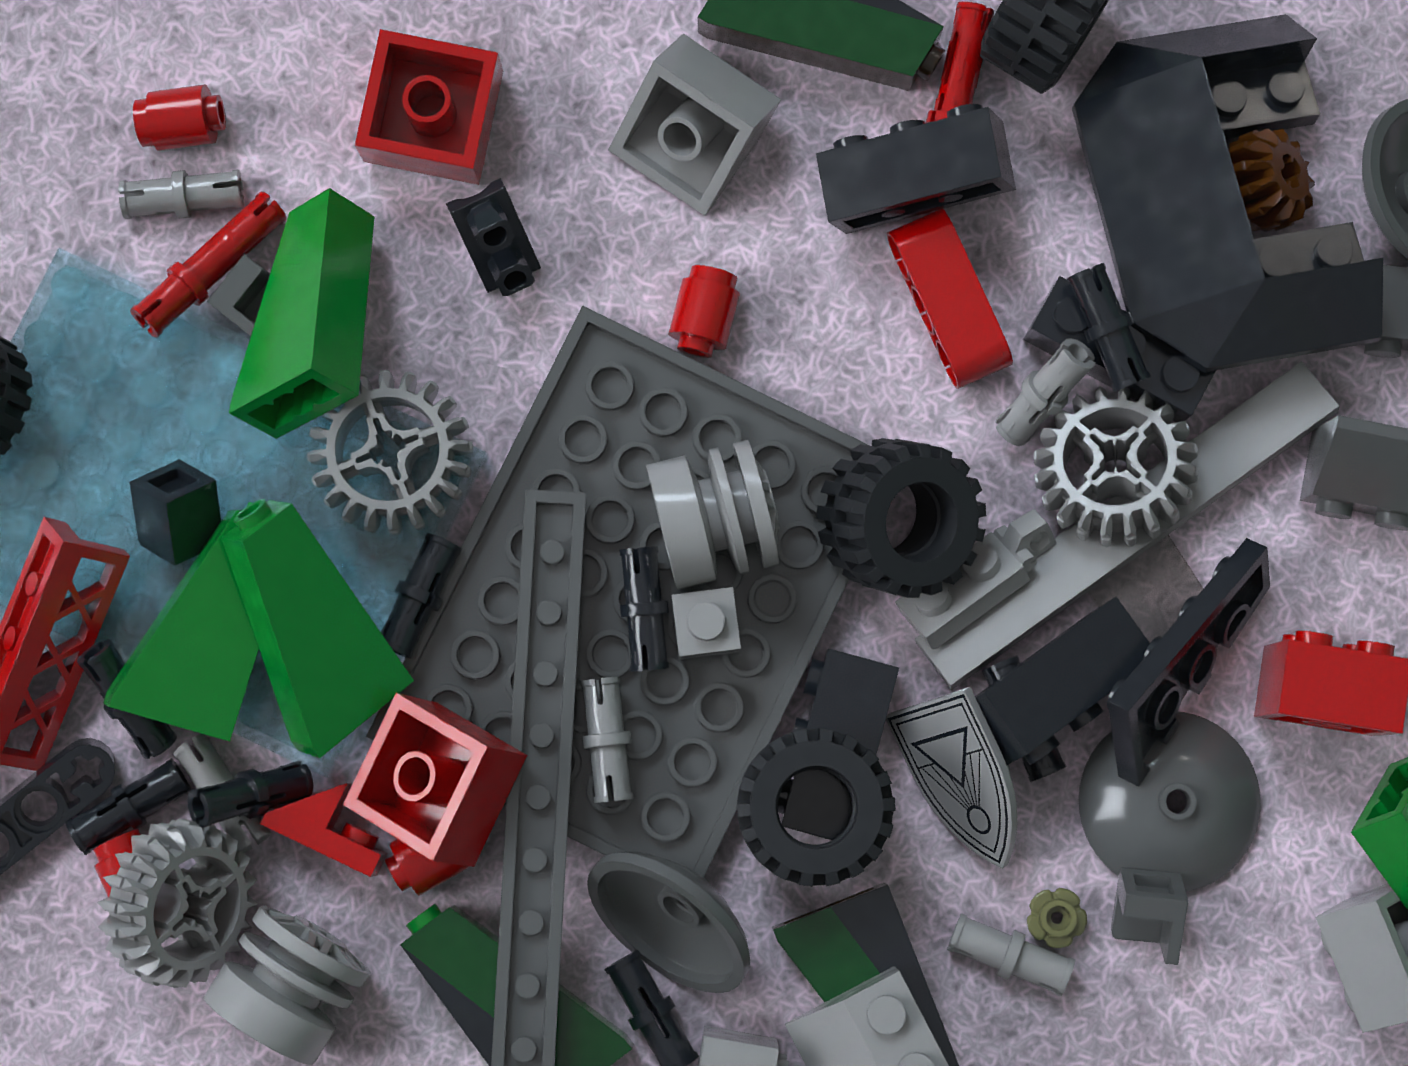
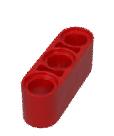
(952, 296)

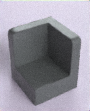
(241, 293)
(1151, 909)

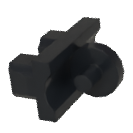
(495, 239)

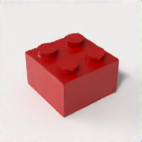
(429, 107)
(1333, 687)
(434, 780)

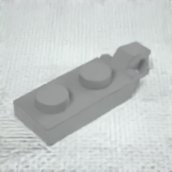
(995, 574)

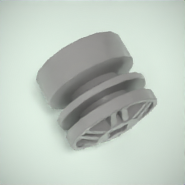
(714, 514)
(283, 991)

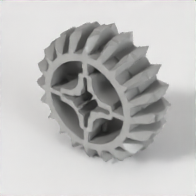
(1143, 429)
(417, 442)
(161, 901)

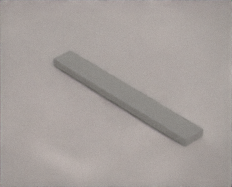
(1073, 567)

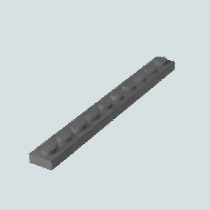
(541, 793)

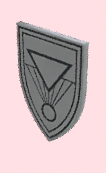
(960, 771)

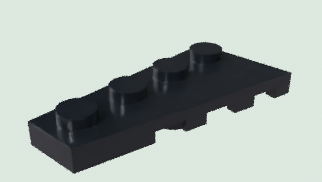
(1183, 659)

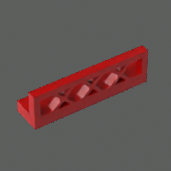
(27, 627)

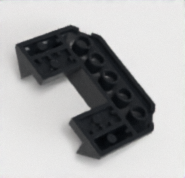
(1175, 212)

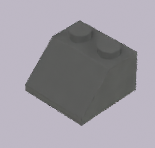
(1358, 469)

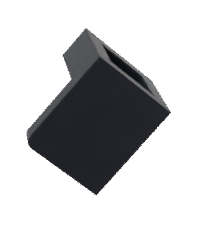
(175, 511)

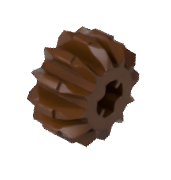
(1271, 179)

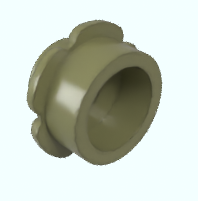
(1073, 917)

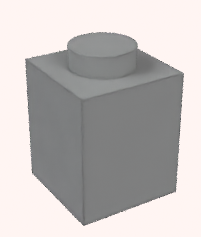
(706, 623)

